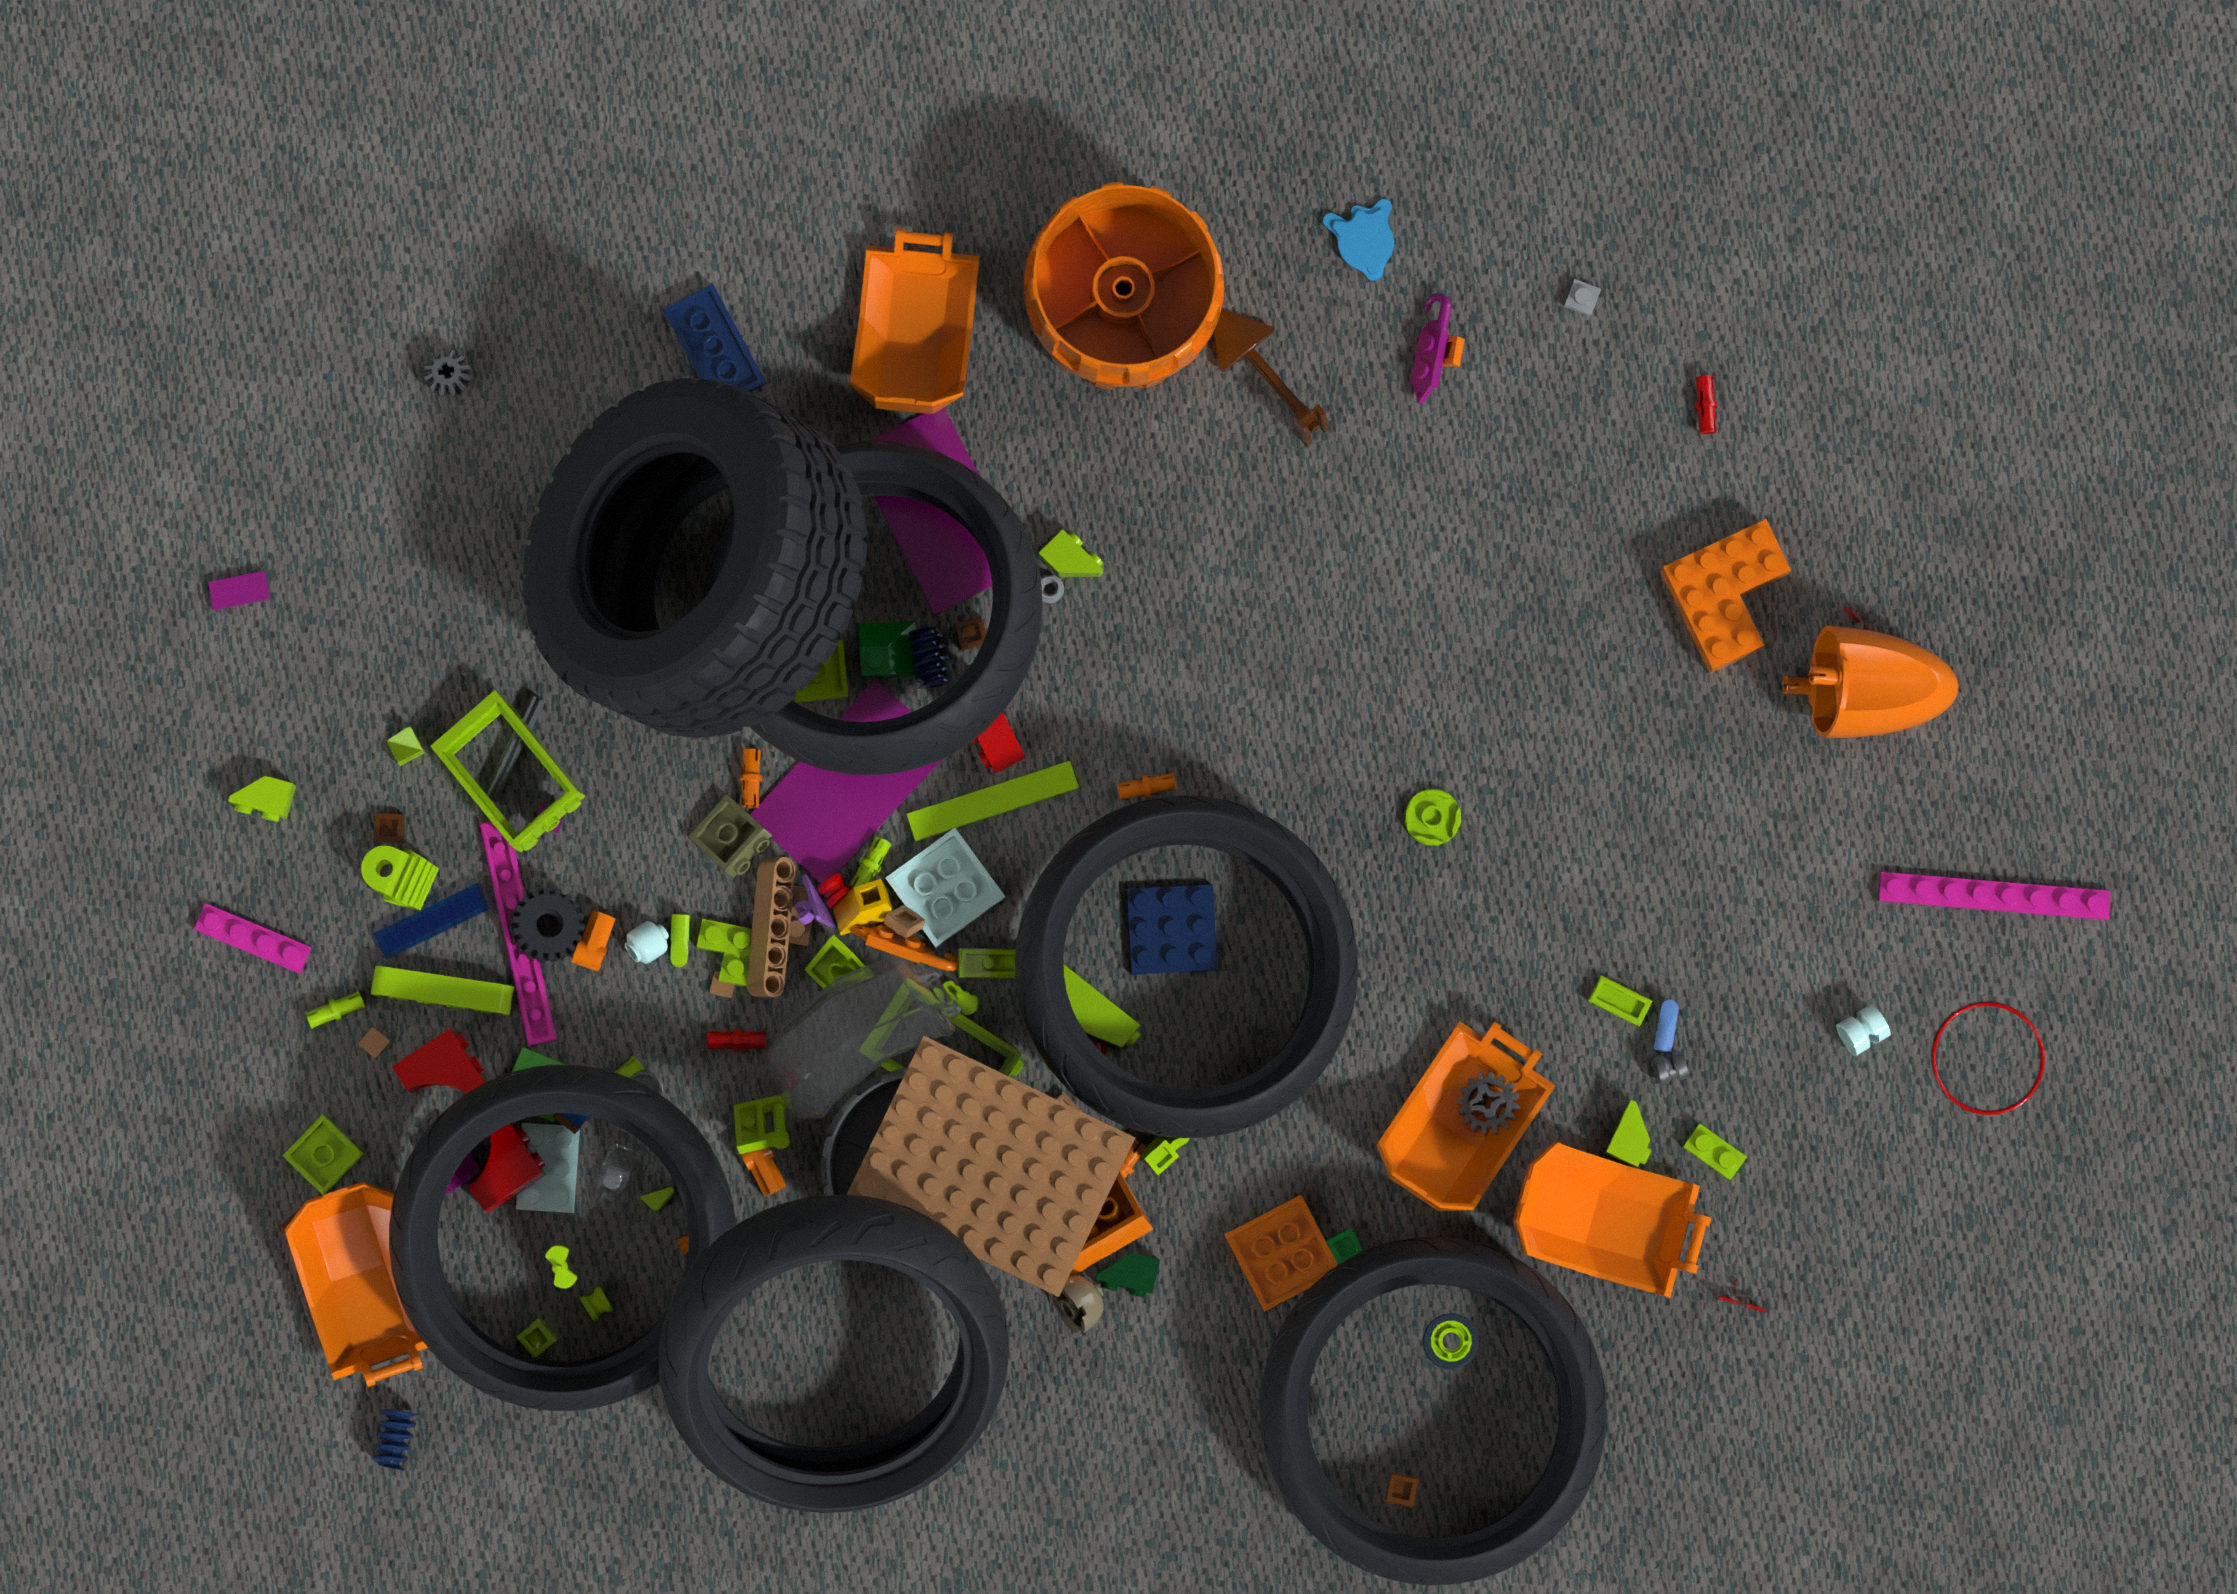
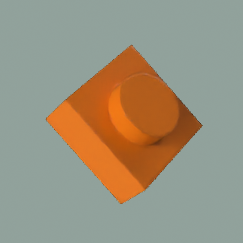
(1453, 351)

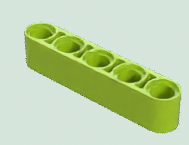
(442, 990)

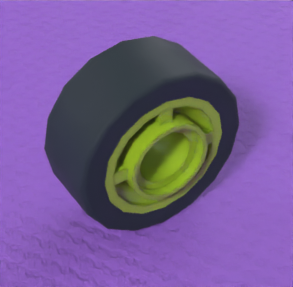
(1465, 1333)

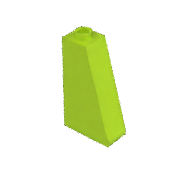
(1098, 1014)

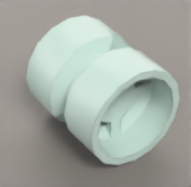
(1860, 1031)

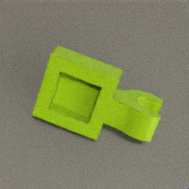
(1162, 1152)

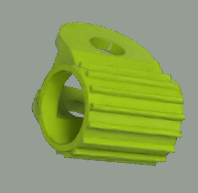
(407, 883)

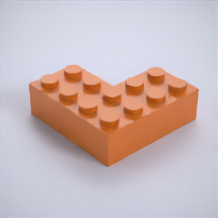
(1710, 590)

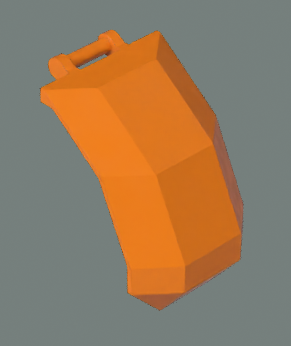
(914, 324)
(1429, 1144)
(1608, 1219)
(349, 1282)

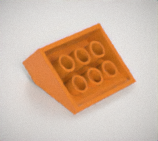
(1115, 1227)

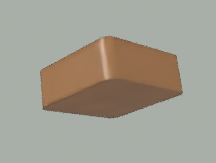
(720, 988)
(374, 1042)

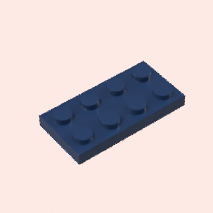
(713, 340)

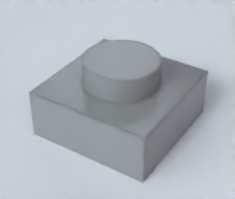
(1582, 297)

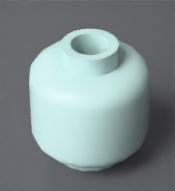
(647, 942)

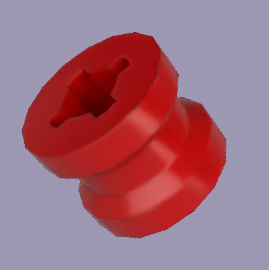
(833, 890)

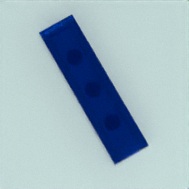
(432, 921)

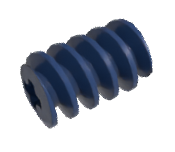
(929, 657)
(393, 1438)

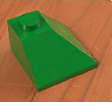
(886, 650)

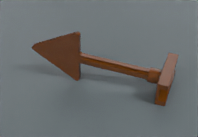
(1237, 339)

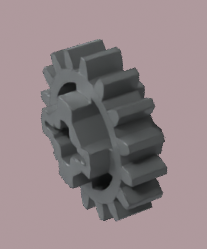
(1477, 1106)

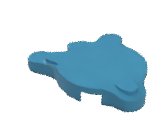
(1365, 239)

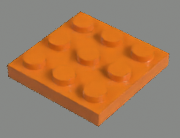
(1281, 1252)

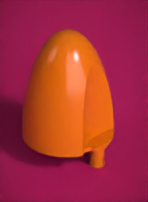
(1872, 684)

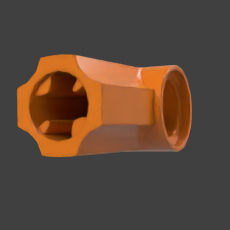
(592, 946)
(764, 1170)

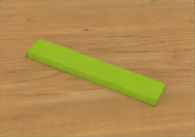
(992, 801)

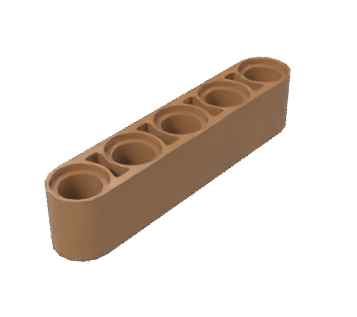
(771, 927)

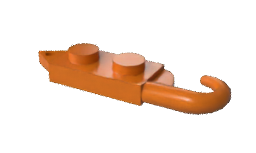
(909, 948)

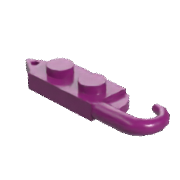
(1431, 349)

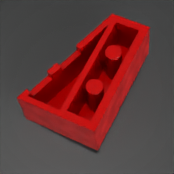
(999, 746)

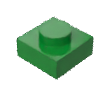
(1344, 1246)

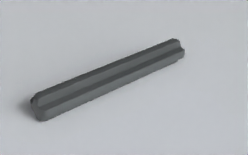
(513, 750)

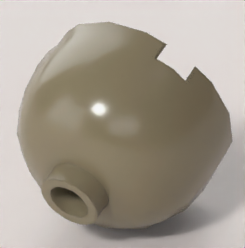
(1080, 1303)

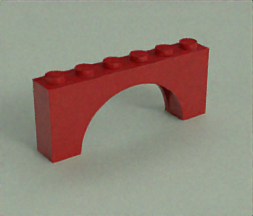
(511, 1161)

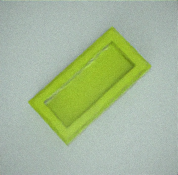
(1620, 1001)

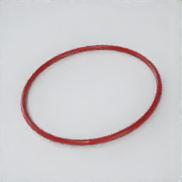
(1982, 1112)

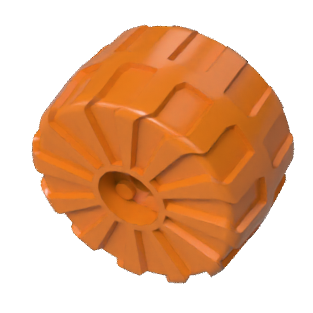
(1135, 240)

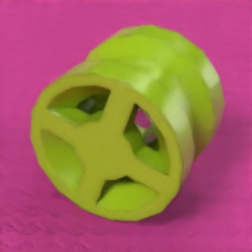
(596, 1304)

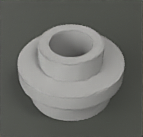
(1059, 588)

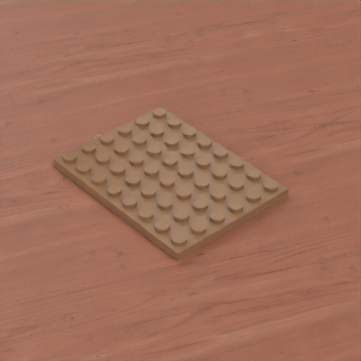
(994, 1164)

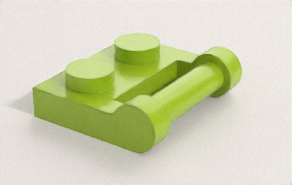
(751, 1125)

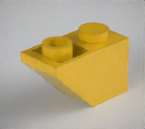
(863, 906)

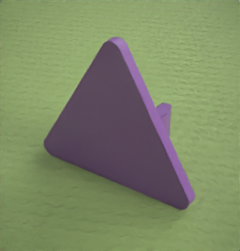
(813, 907)

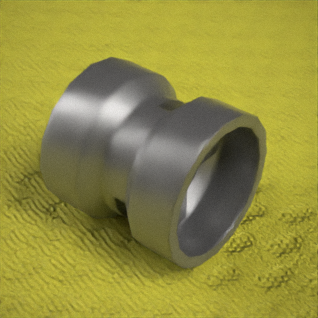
(1664, 1065)

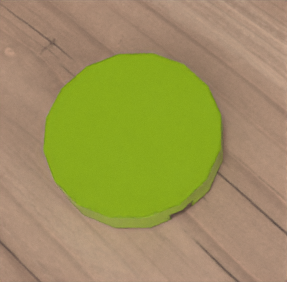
(1433, 826)

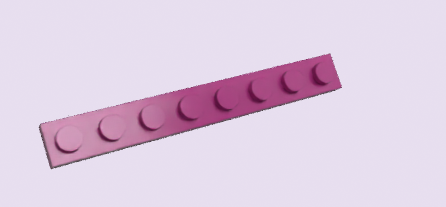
(1994, 896)

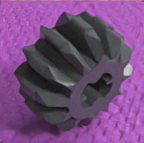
(439, 381)

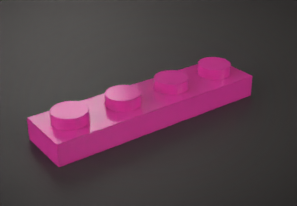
(252, 938)

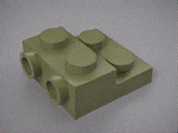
(731, 836)

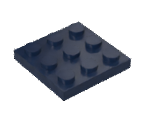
(1172, 929)

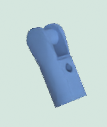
(1666, 1027)

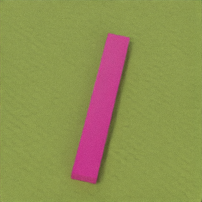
(525, 972)

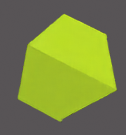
(832, 962)

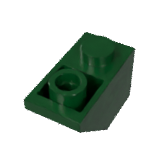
(1131, 1272)

